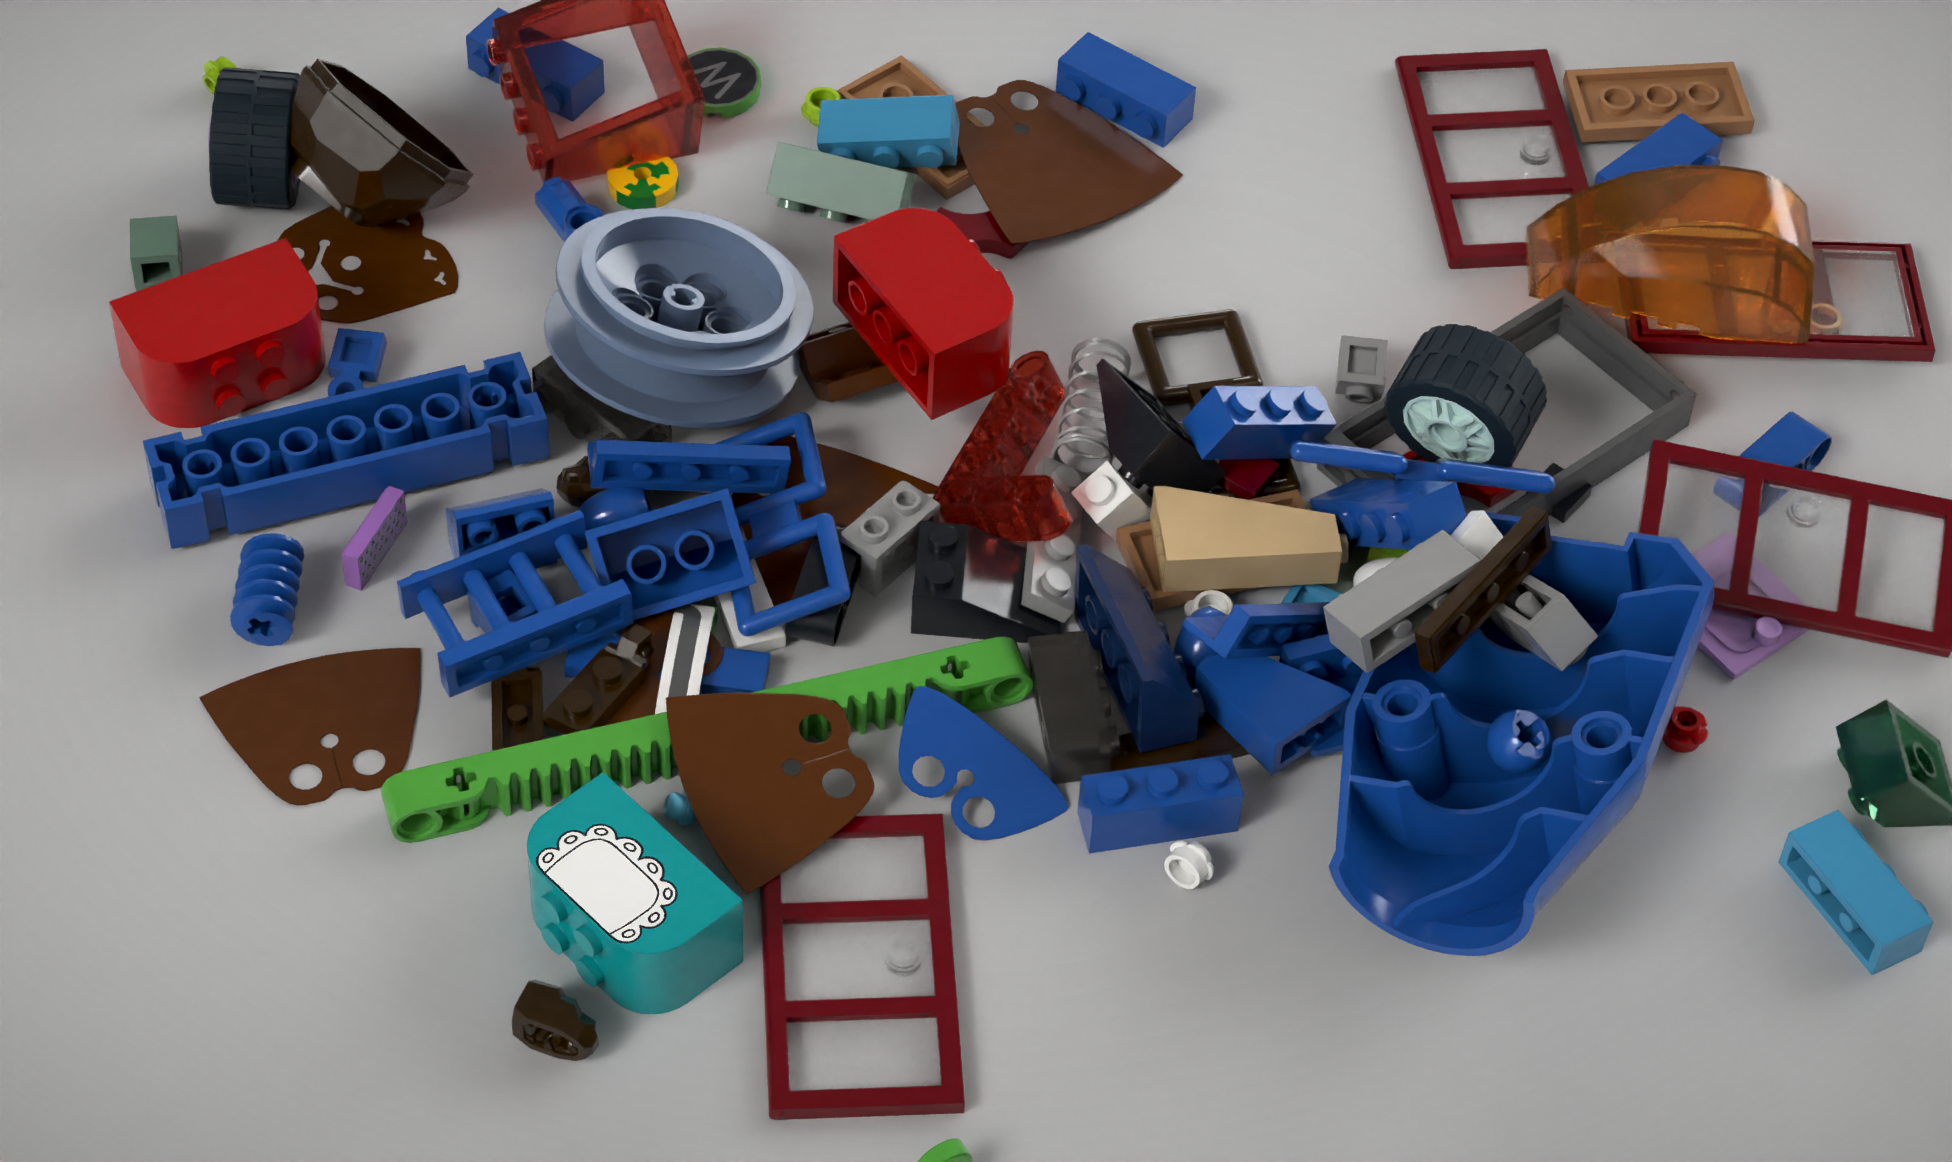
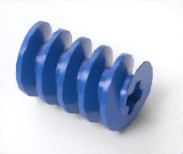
(267, 589)

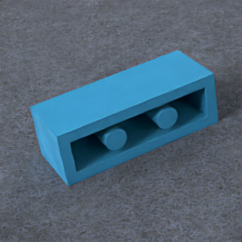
(891, 130)
(1855, 892)

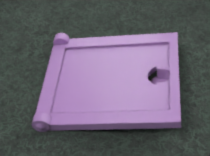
(1731, 643)

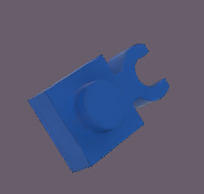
(355, 359)

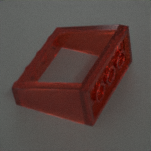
(640, 135)

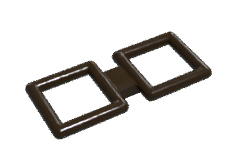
(1144, 335)

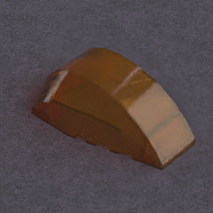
(1685, 248)

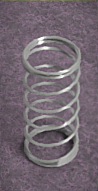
(1096, 440)

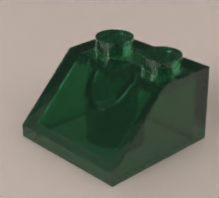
(1895, 769)

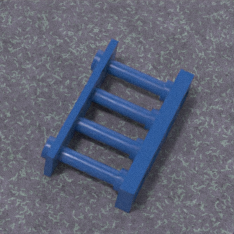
(528, 640)

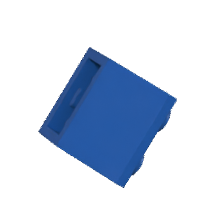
(497, 519)

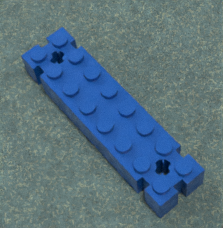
(346, 449)

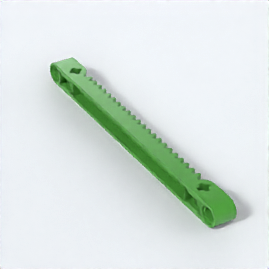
(431, 803)

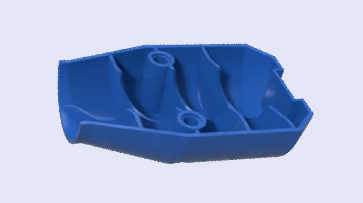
(1447, 840)

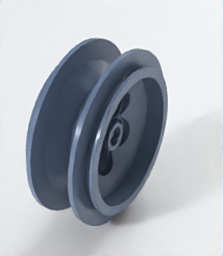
(678, 317)

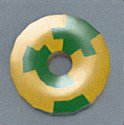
(655, 190)

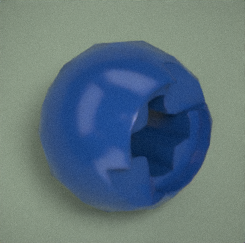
(1519, 741)

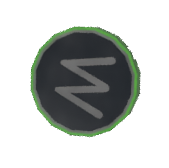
(727, 80)

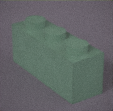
(836, 184)

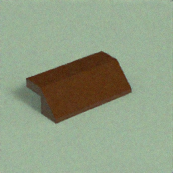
(841, 364)

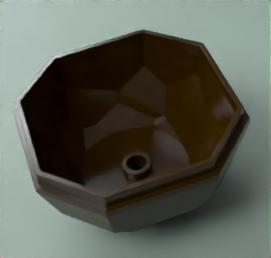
(368, 150)

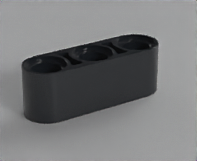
(826, 624)

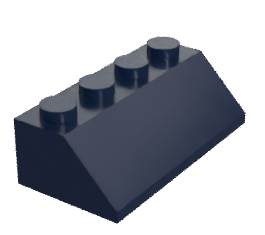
(1135, 653)

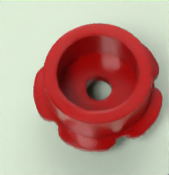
(1685, 730)

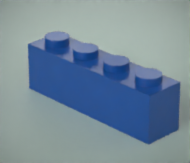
(1392, 511)

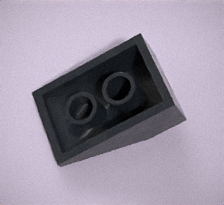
(1149, 438)
(972, 586)

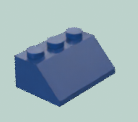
(674, 553)

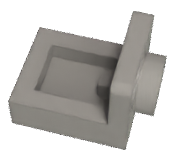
(1361, 368)

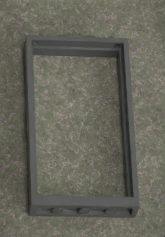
(1602, 345)

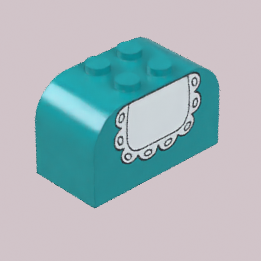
(630, 901)

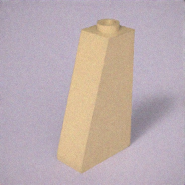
(1241, 543)

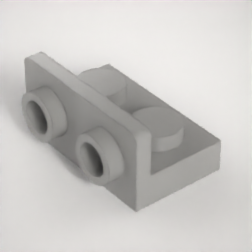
(889, 535)

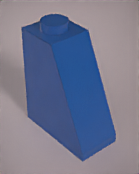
(1270, 706)

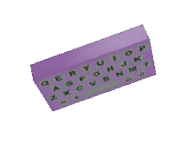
(374, 537)

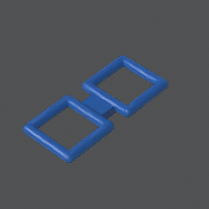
(1410, 469)
(779, 524)

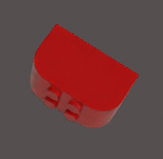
(926, 306)
(222, 337)

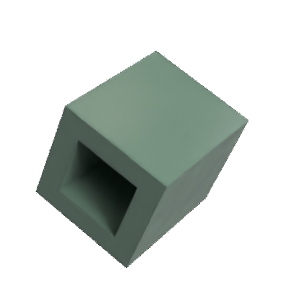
(155, 250)

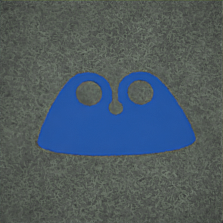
(1002, 772)

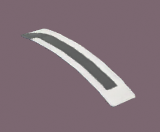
(685, 653)

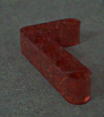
(985, 478)

